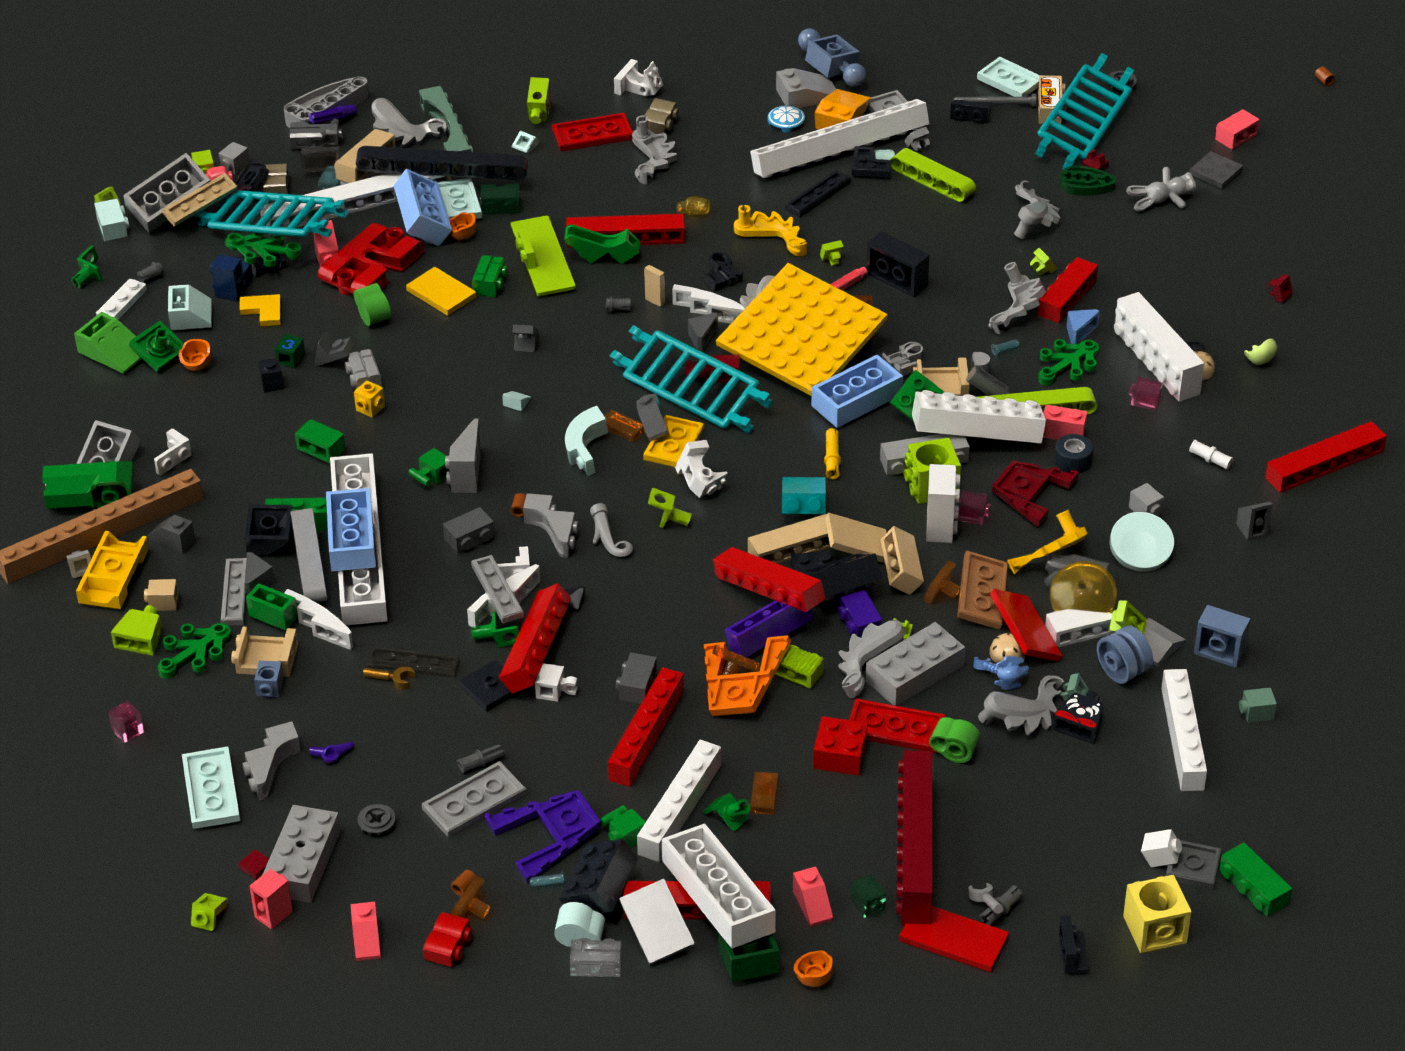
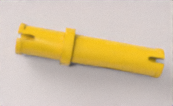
(832, 459)

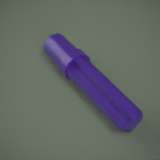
(339, 112)

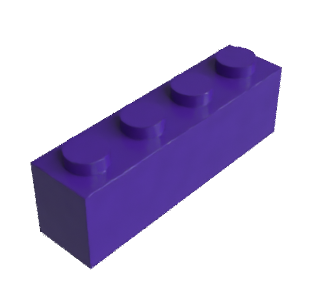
(770, 621)

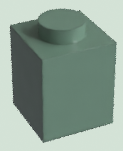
(1258, 705)

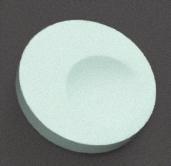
(1141, 541)

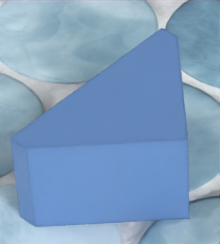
(1081, 324)

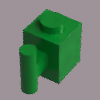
(431, 468)
(623, 825)

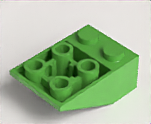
(107, 342)

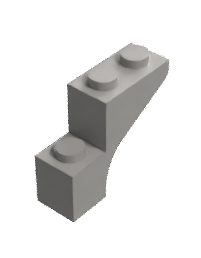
(559, 524)
(263, 762)

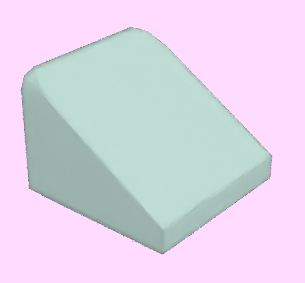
(525, 142)
(884, 154)
(515, 400)

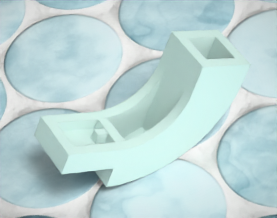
(580, 433)

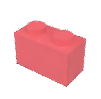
(1237, 129)
(1063, 422)
(271, 898)

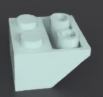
(188, 308)

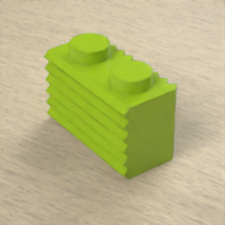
(800, 666)

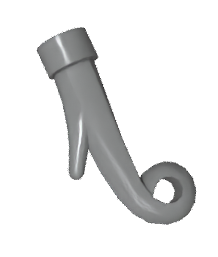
(602, 530)

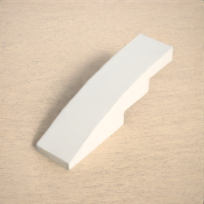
(706, 303)
(521, 585)
(323, 623)

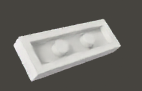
(123, 298)

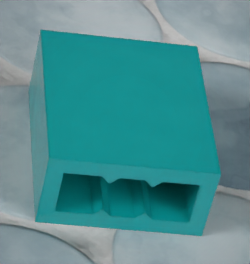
(803, 495)

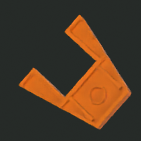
(741, 691)

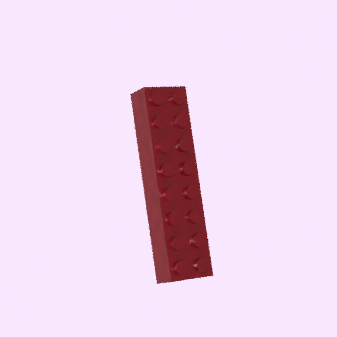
(915, 838)

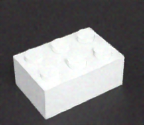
(941, 503)

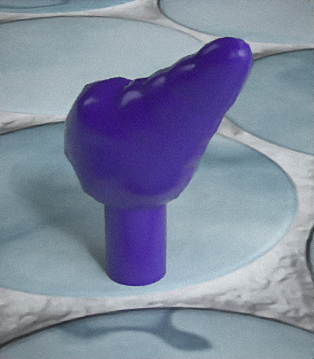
(332, 752)

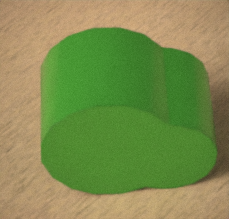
(372, 304)
(955, 739)

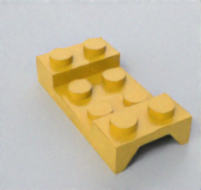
(111, 571)

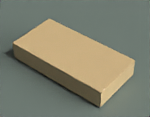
(654, 286)

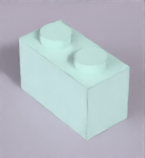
(111, 219)

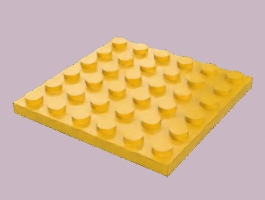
(801, 329)

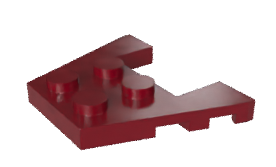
(1022, 484)

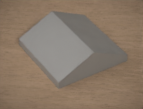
(1161, 640)

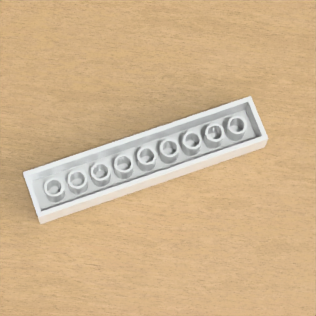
(360, 589)

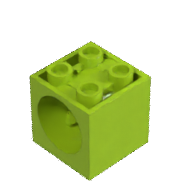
(918, 462)

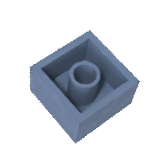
(1221, 636)

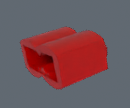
(447, 939)

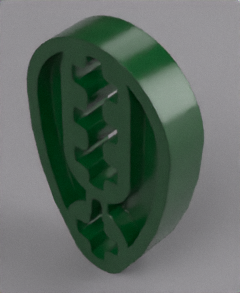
(1086, 181)

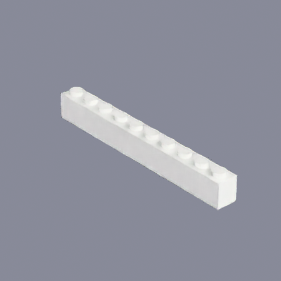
(839, 138)
(356, 195)

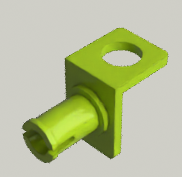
(670, 512)

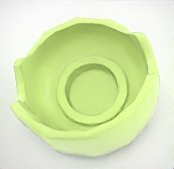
(1263, 353)

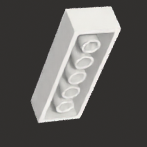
(1159, 346)
(978, 416)
(718, 885)

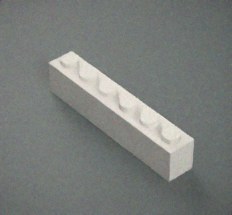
(1184, 730)
(679, 799)

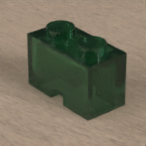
(500, 199)

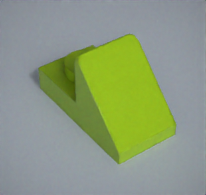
(1125, 616)

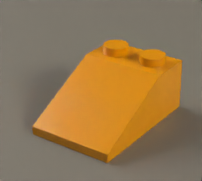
(840, 107)

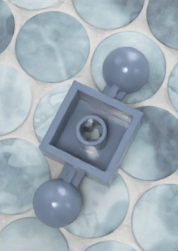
(832, 56)

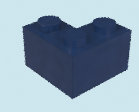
(230, 277)

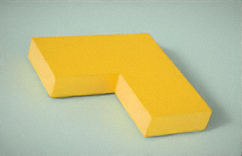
(266, 305)

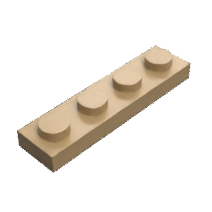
(199, 199)

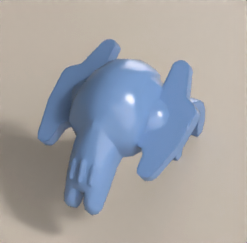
(1006, 670)

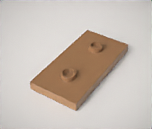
(978, 579)

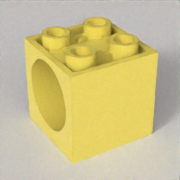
(1157, 913)

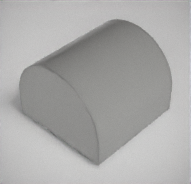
(982, 360)

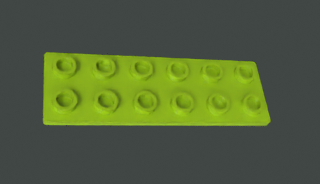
(542, 255)

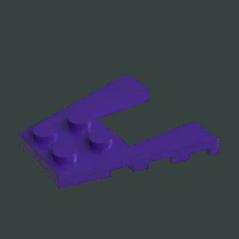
(566, 819)

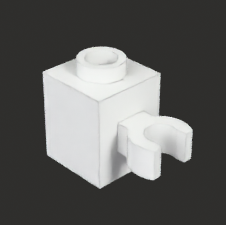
(551, 683)

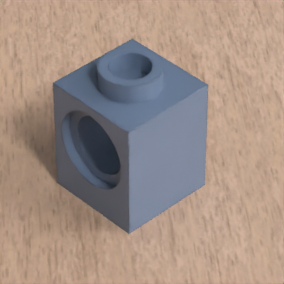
(269, 678)

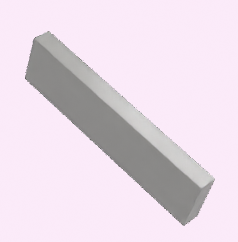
(497, 589)
(234, 592)

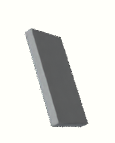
(473, 798)

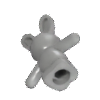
(1159, 191)

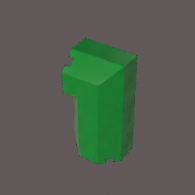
(87, 484)

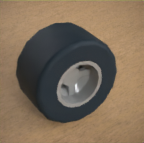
(1073, 453)

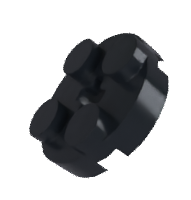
(251, 178)

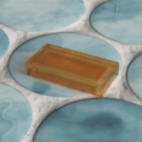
(623, 425)

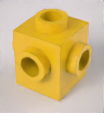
(369, 399)

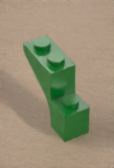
(594, 245)

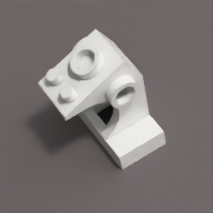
(636, 82)
(693, 469)

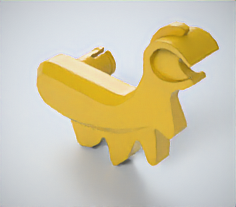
(774, 226)
(1071, 537)

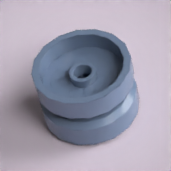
(1124, 654)

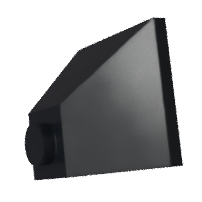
(267, 528)

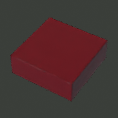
(254, 864)

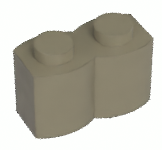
(661, 115)
(277, 179)

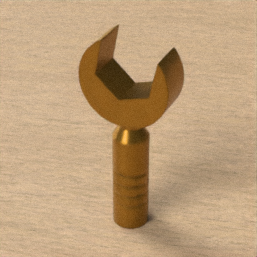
(397, 676)

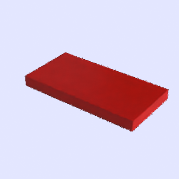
(592, 132)
(1026, 625)
(896, 724)
(957, 939)

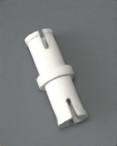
(1211, 454)

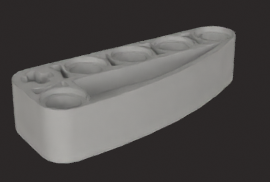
(327, 97)
(308, 555)

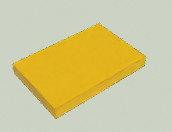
(441, 291)
(668, 448)

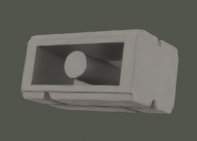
(362, 368)

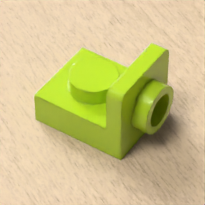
(205, 911)

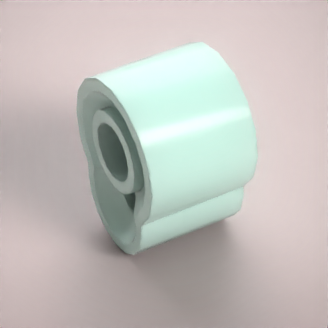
(578, 922)

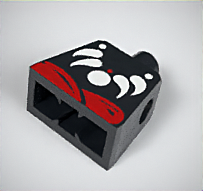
(1080, 717)

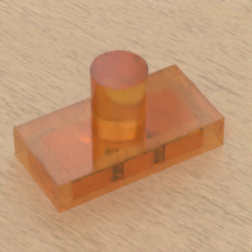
(943, 584)
(735, 661)
(764, 793)
(469, 900)

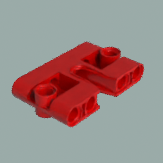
(368, 256)

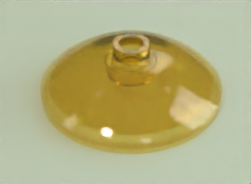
(1096, 597)

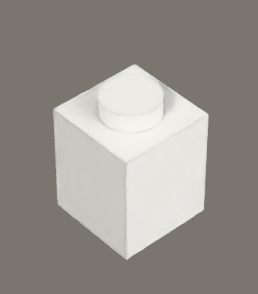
(1161, 848)

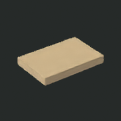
(854, 536)

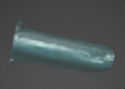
(1004, 346)
(547, 880)

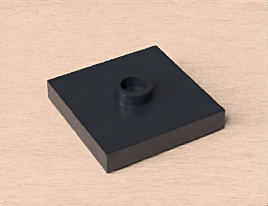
(486, 686)

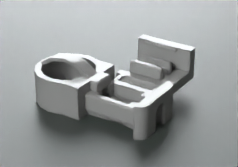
(904, 361)

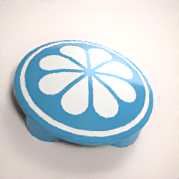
(786, 118)

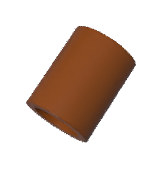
(1325, 76)
(517, 505)
(462, 882)

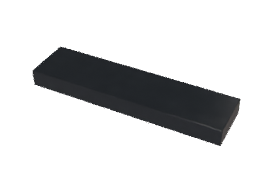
(817, 193)

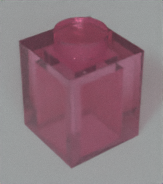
(1146, 393)
(973, 507)
(125, 721)

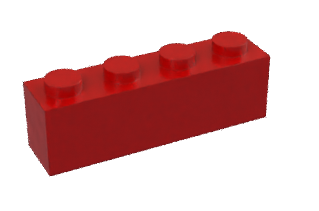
(1067, 290)

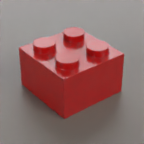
(840, 745)

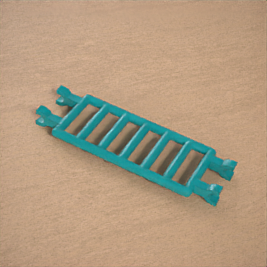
(1105, 122)
(313, 226)
(704, 359)

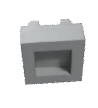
(917, 137)
(78, 562)

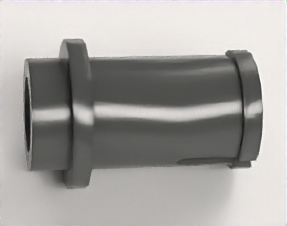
(150, 272)
(618, 304)

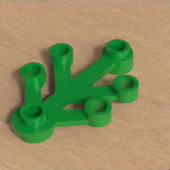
(261, 246)
(1085, 349)
(217, 633)

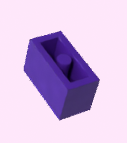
(858, 612)

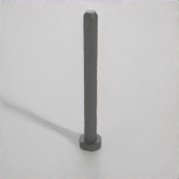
(1001, 100)

